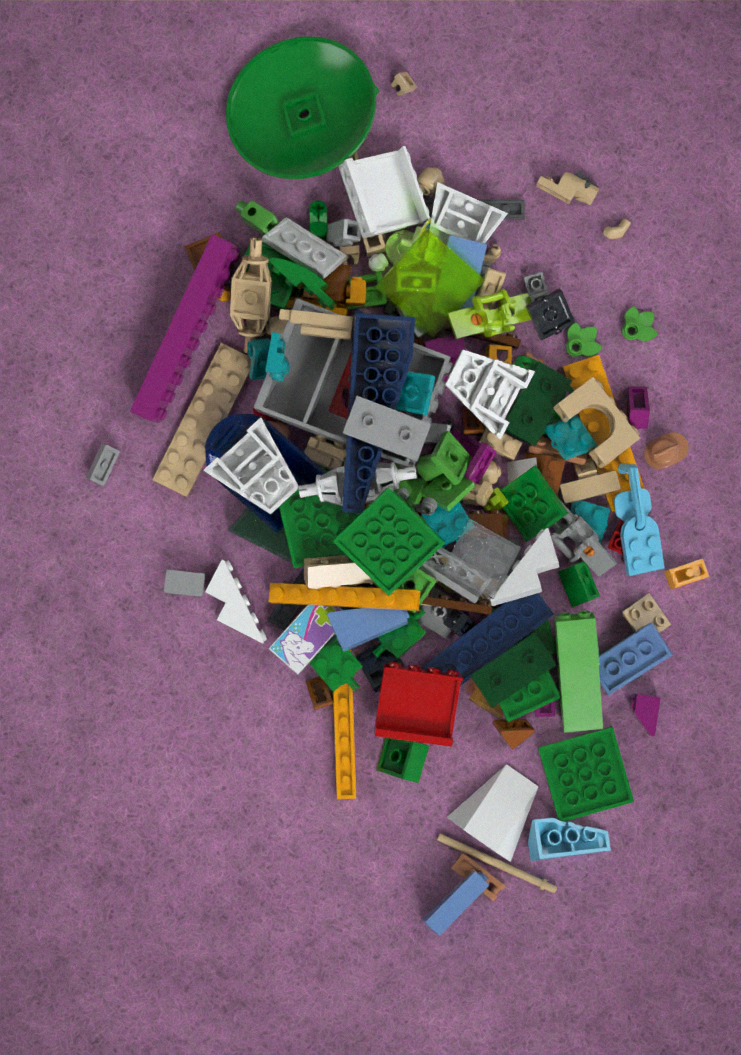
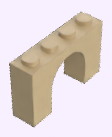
(621, 433)

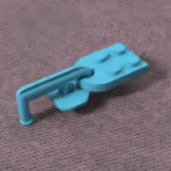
(640, 547)

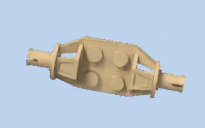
(251, 293)

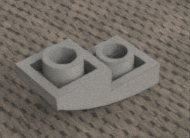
(535, 285)

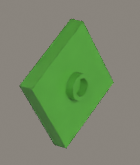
(445, 492)

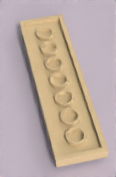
(209, 406)

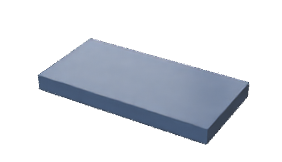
(472, 253)
(632, 658)

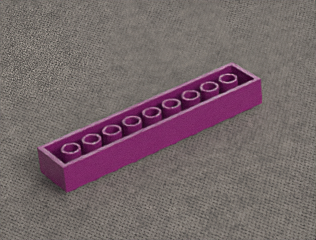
(185, 329)

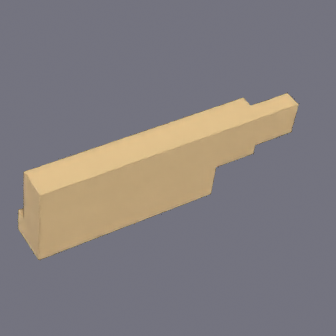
(320, 323)

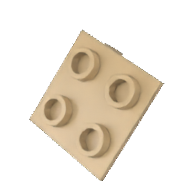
(644, 612)

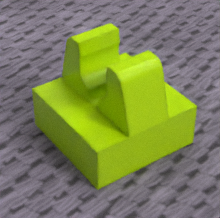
(496, 501)

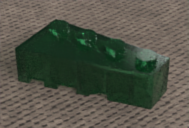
(255, 531)

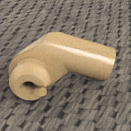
(617, 232)
(493, 254)

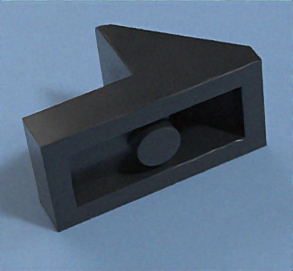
(458, 622)

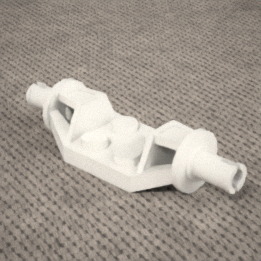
(333, 482)

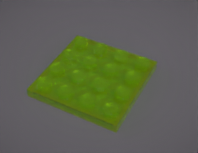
(430, 282)

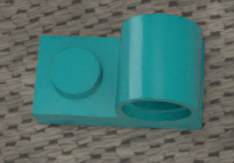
(258, 354)

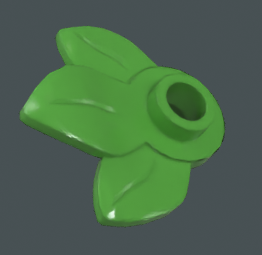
(640, 323)
(584, 339)

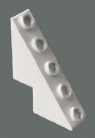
(524, 577)
(235, 611)

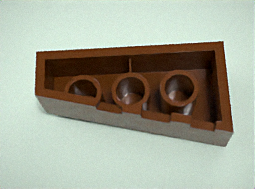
(493, 521)

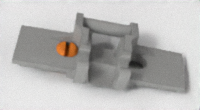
(587, 543)

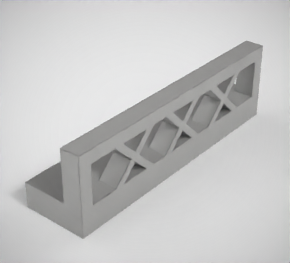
(433, 568)

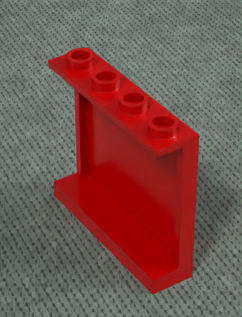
(417, 704)

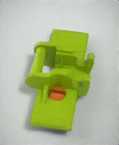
(490, 322)

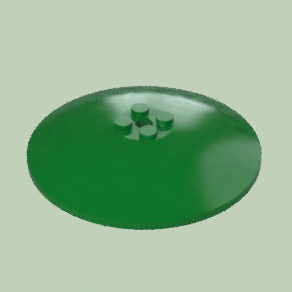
(297, 78)

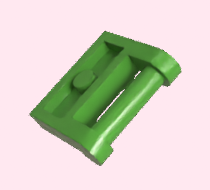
(373, 296)

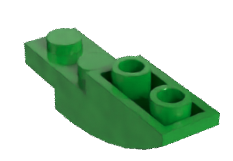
(299, 276)

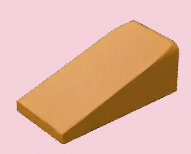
(686, 573)

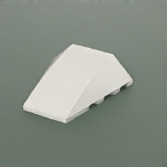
(462, 216)
(487, 388)
(256, 469)
(497, 811)

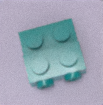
(277, 363)

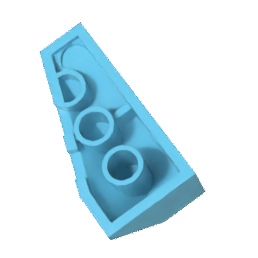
(558, 839)

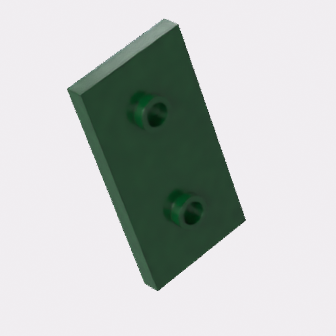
(536, 403)
(513, 670)

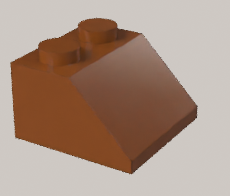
(337, 284)
(550, 468)

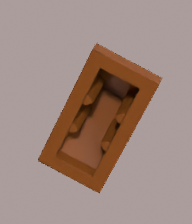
(471, 424)
(319, 693)
(514, 731)

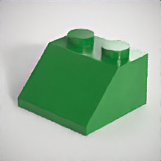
(403, 759)

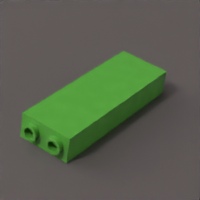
(578, 671)

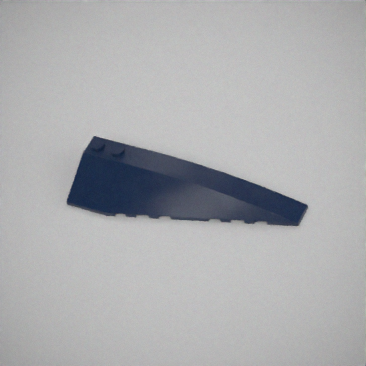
(377, 373)

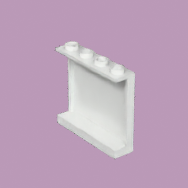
(384, 192)

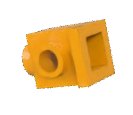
(356, 292)

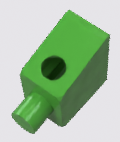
(256, 217)

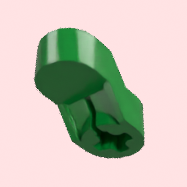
(318, 211)

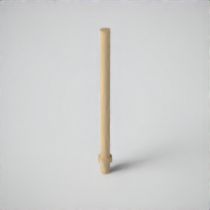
(543, 884)

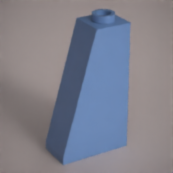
(364, 624)
(455, 902)

